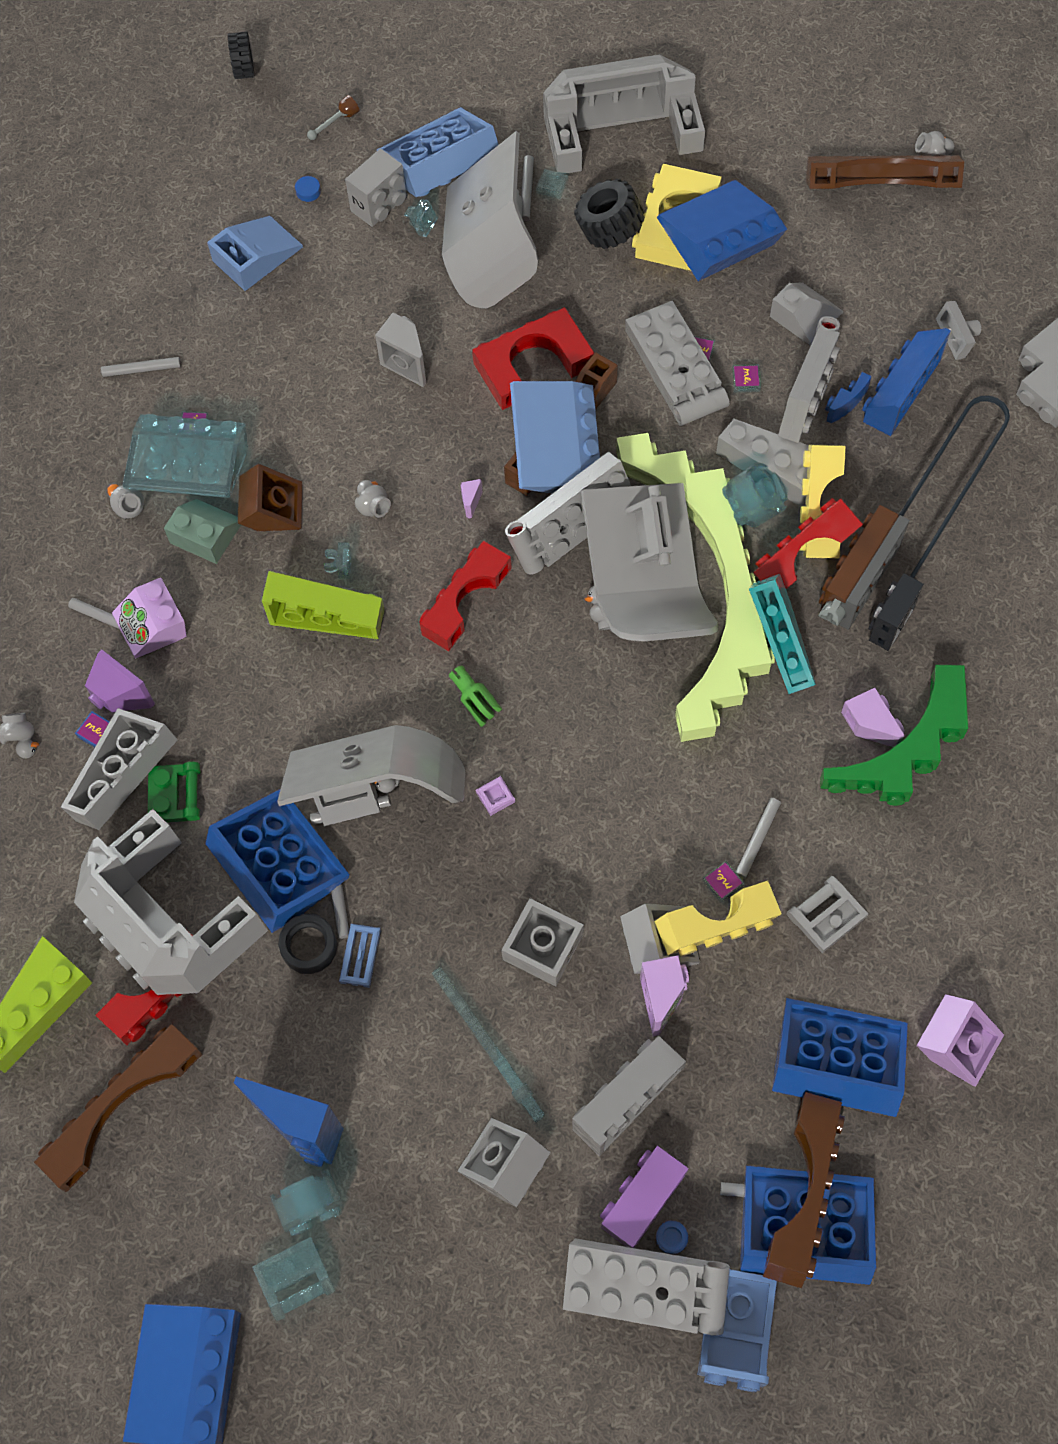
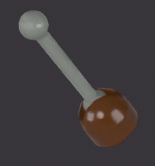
(347, 108)

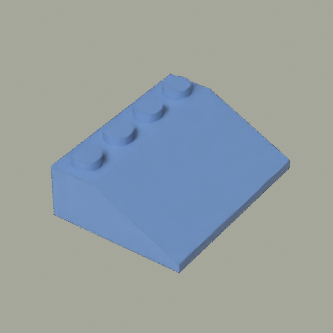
(442, 150)
(553, 432)

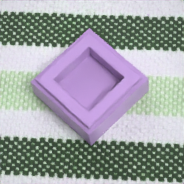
(495, 796)

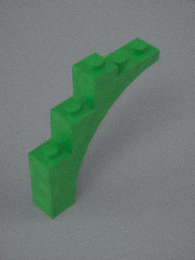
(920, 751)

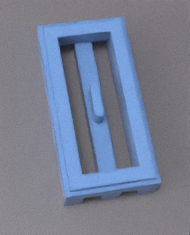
(356, 980)

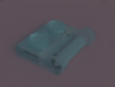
(289, 1268)

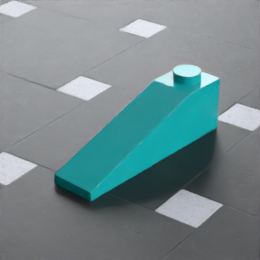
(782, 632)

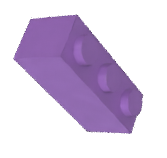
(643, 1197)

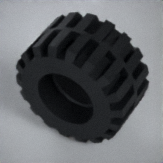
(609, 213)

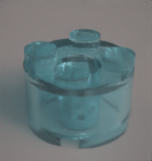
(755, 495)
(306, 1202)

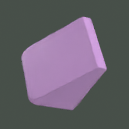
(471, 495)

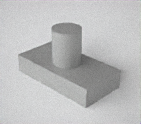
(962, 331)

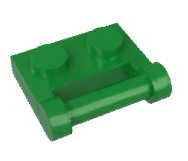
(164, 792)

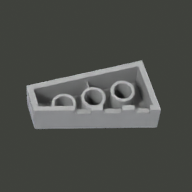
(748, 444)
(116, 767)
(627, 1094)

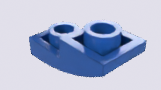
(847, 399)

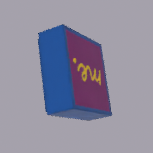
(92, 729)

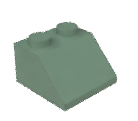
(202, 529)

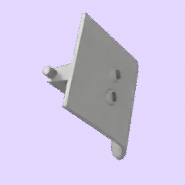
(484, 230)
(645, 562)
(344, 772)

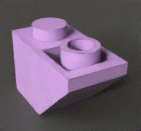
(871, 719)

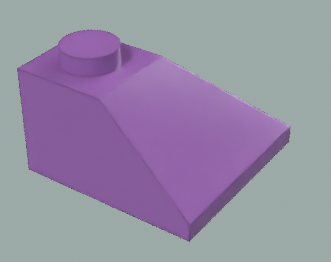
(115, 686)

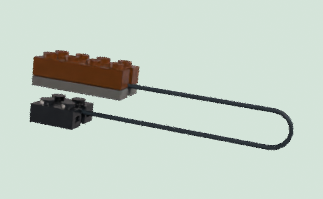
(875, 549)

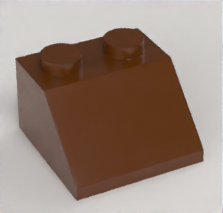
(269, 500)

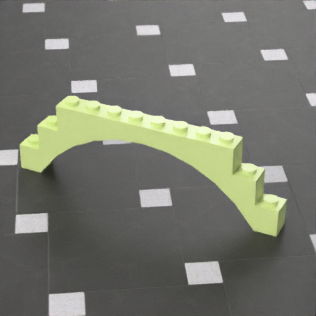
(743, 643)

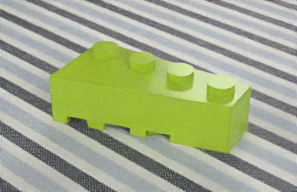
(321, 607)
(36, 1000)

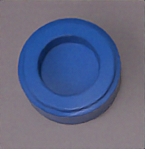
(307, 189)
(672, 1237)

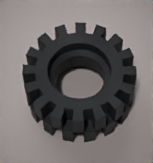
(241, 55)

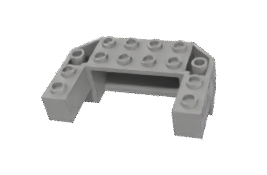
(620, 95)
(140, 930)

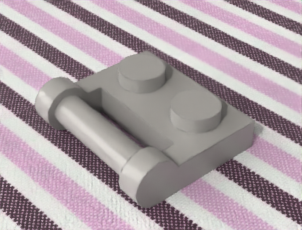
(834, 921)

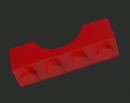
(834, 523)
(484, 569)
(130, 1014)

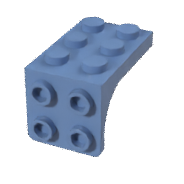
(743, 1347)

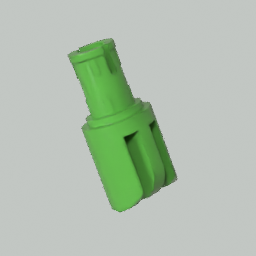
(473, 693)

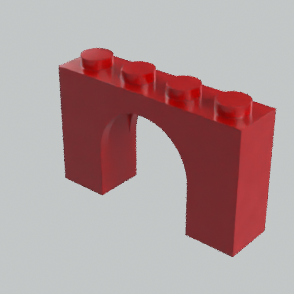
(553, 332)

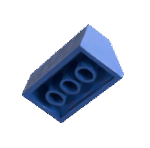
(905, 380)

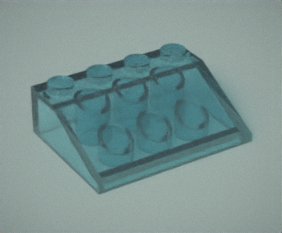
(185, 455)

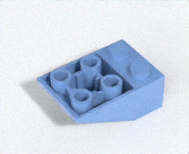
(252, 250)

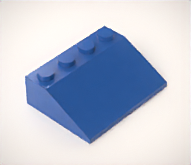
(721, 228)
(275, 859)
(841, 1057)
(301, 1121)
(848, 1227)
(182, 1375)

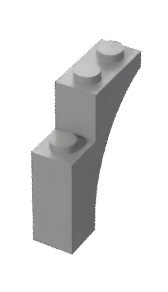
(1041, 386)

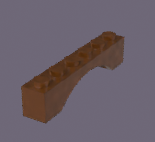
(844, 171)
(597, 372)
(72, 1151)
(792, 1245)

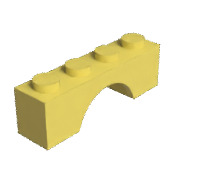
(823, 466)
(688, 928)

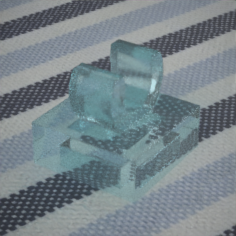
(422, 217)
(342, 560)

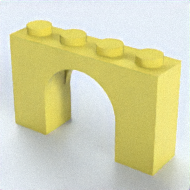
(671, 189)

